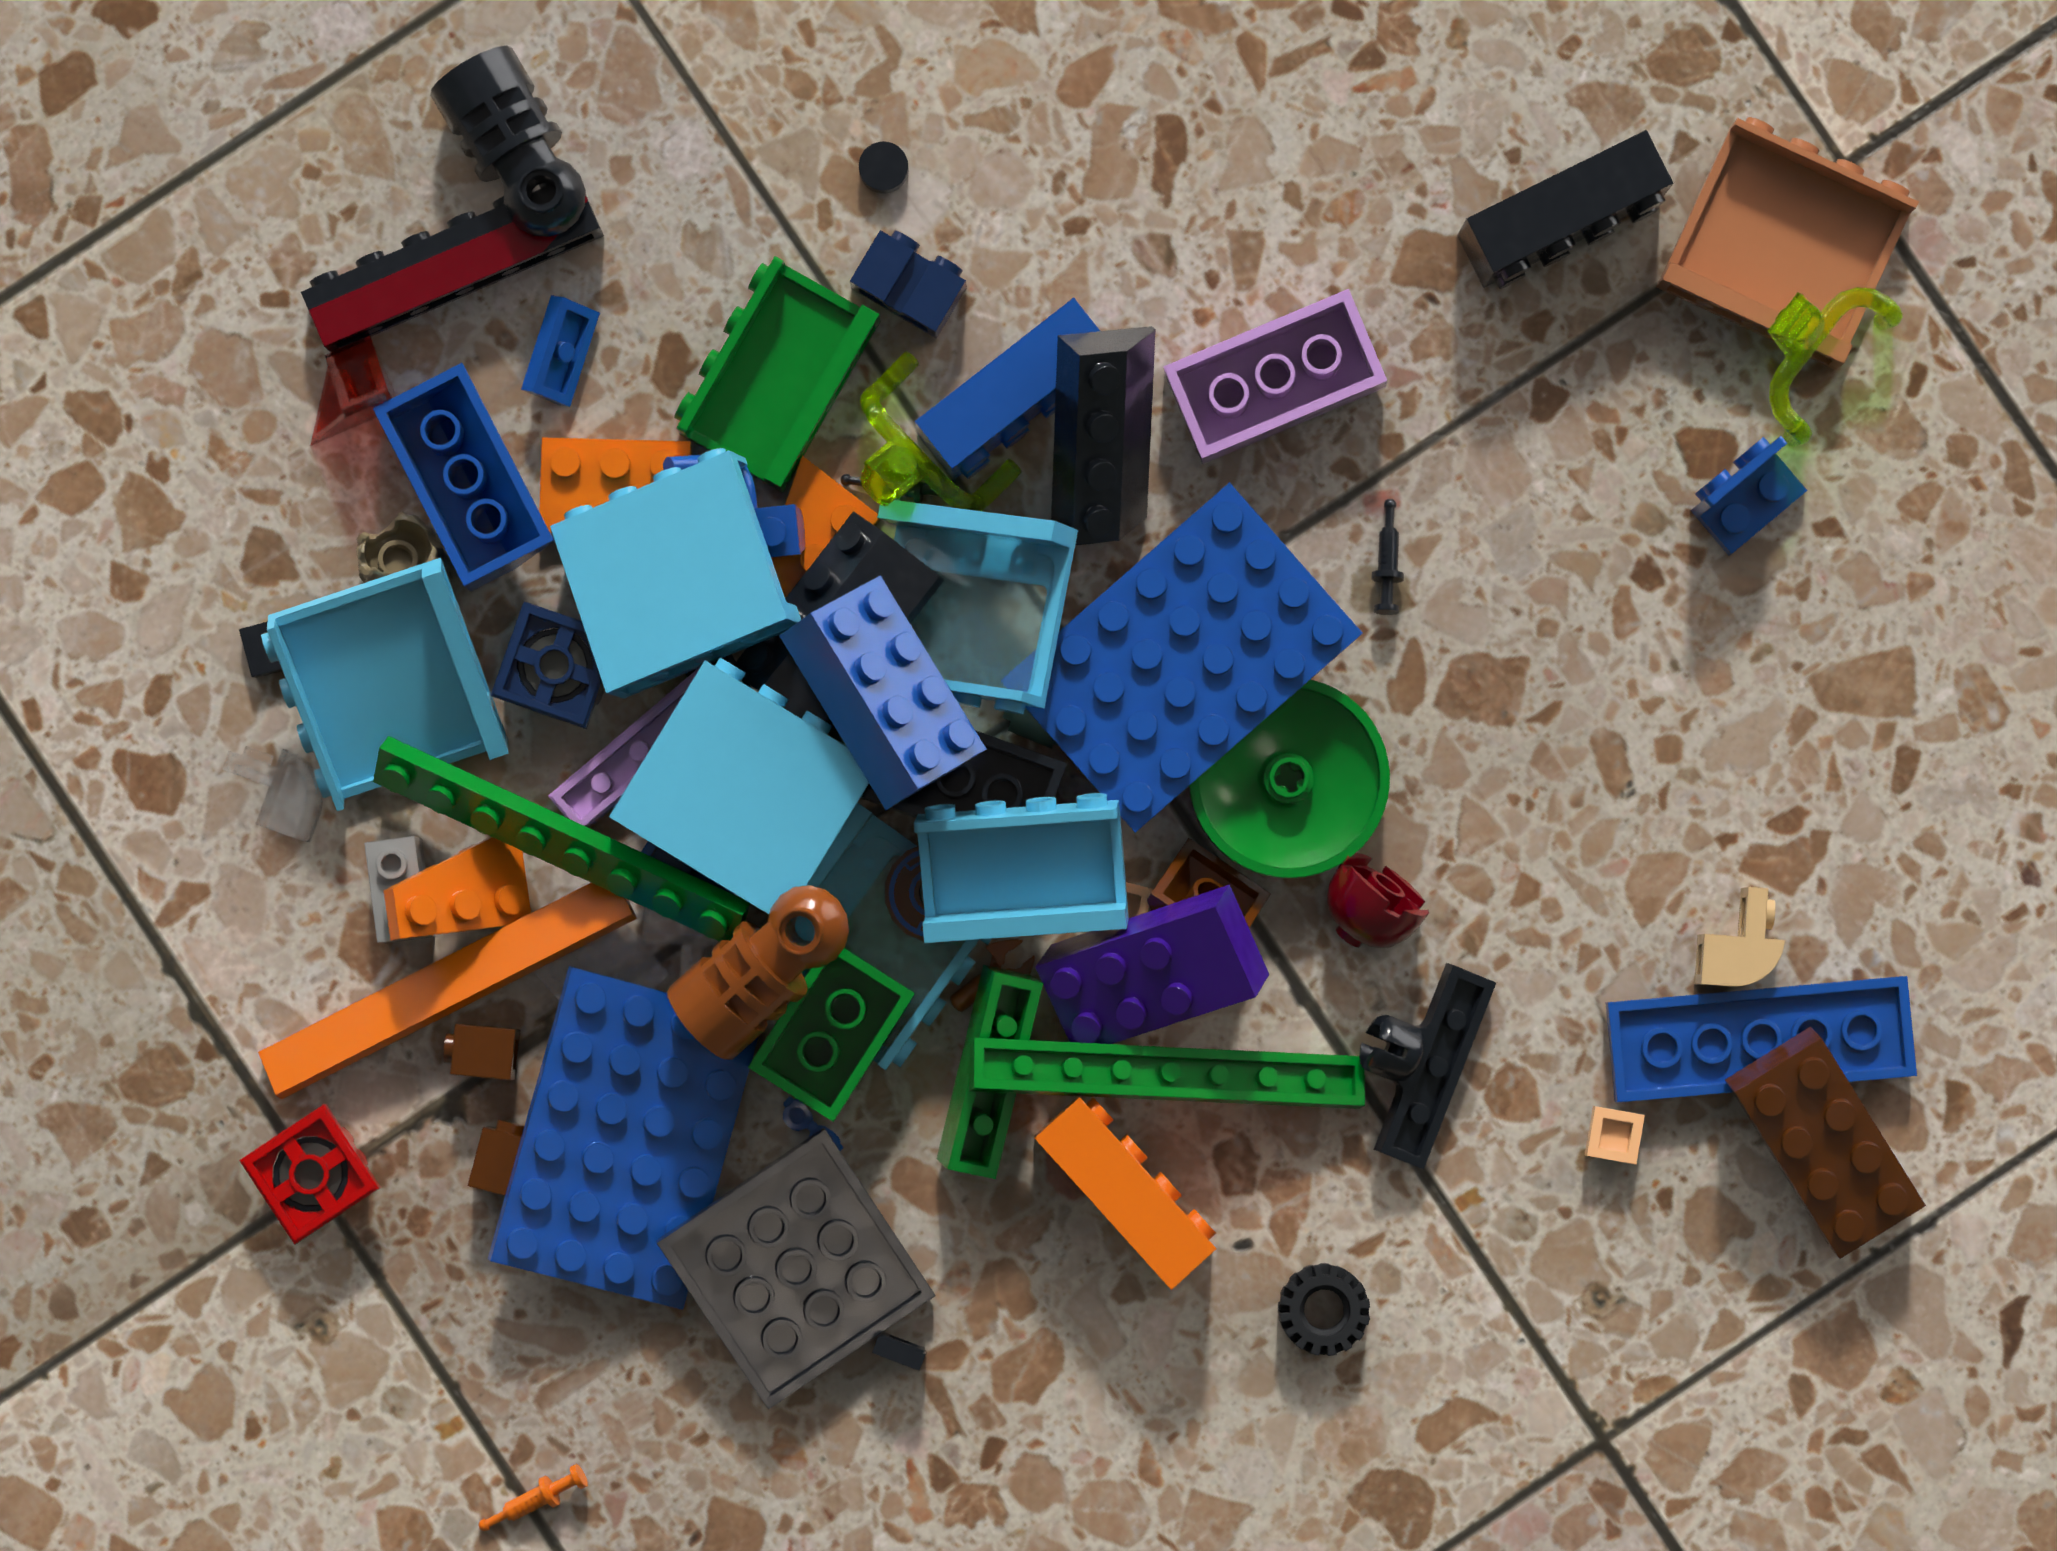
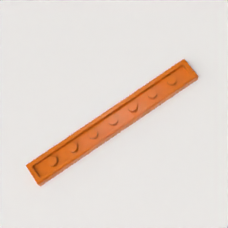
(443, 987)

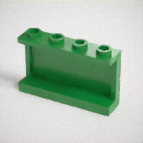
(776, 372)

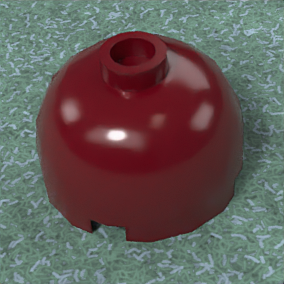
(1373, 905)

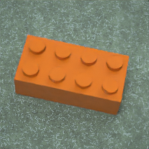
(1125, 1192)

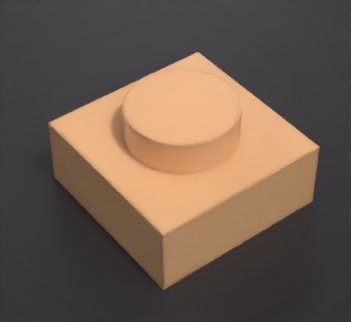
(1614, 1135)

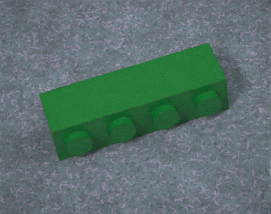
(980, 1120)

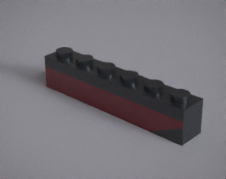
(435, 271)

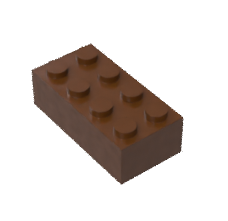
(1825, 1142)

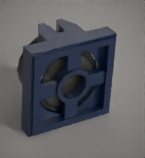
(552, 667)

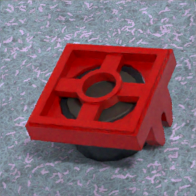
(310, 1173)

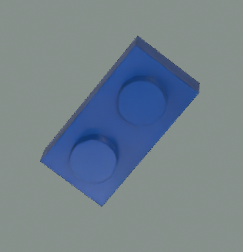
(560, 351)

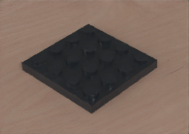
(795, 1268)

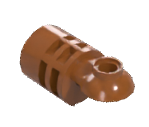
(758, 971)

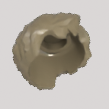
(397, 547)

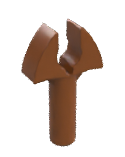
(966, 995)

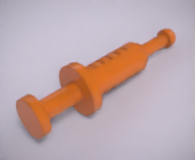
(544, 1494)

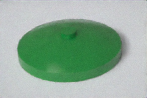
(1297, 787)

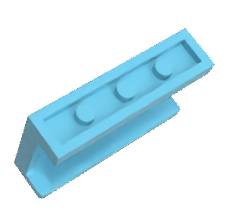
(1022, 869)

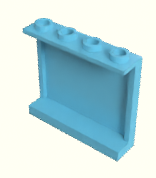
(672, 574)
(382, 666)
(742, 787)

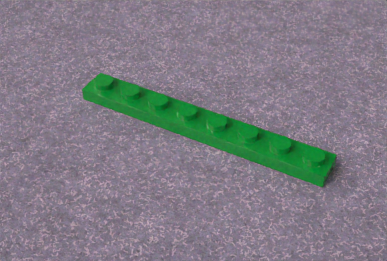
(559, 840)
(1166, 1073)

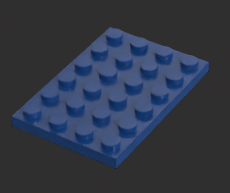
(1187, 656)
(617, 1141)

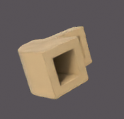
(1744, 957)

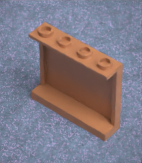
(1782, 225)

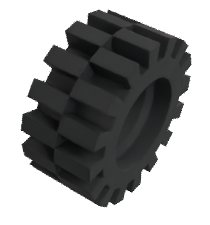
(1354, 1316)

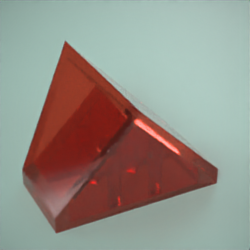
(351, 389)

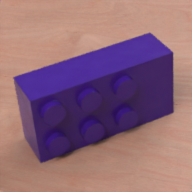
(1155, 971)

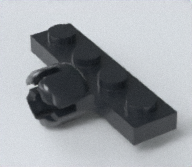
(1426, 1062)

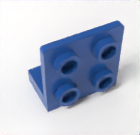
(1747, 501)

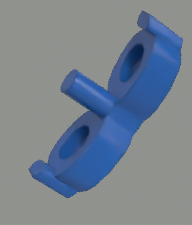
(799, 1117)

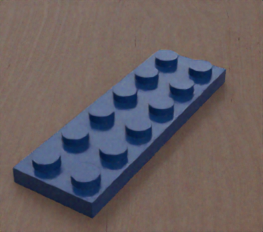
(1701, 1039)

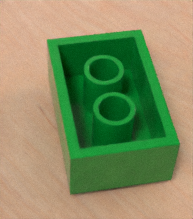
(832, 1033)

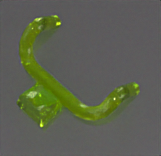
(1799, 333)
(903, 464)

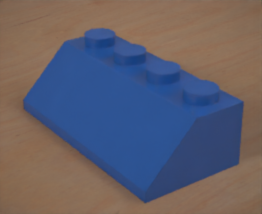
(464, 477)

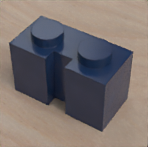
(908, 283)

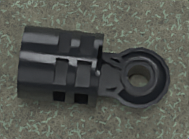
(509, 136)

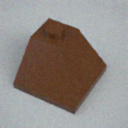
(1200, 871)

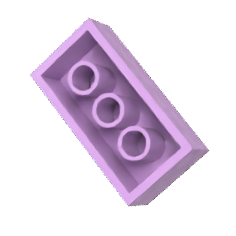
(1275, 376)

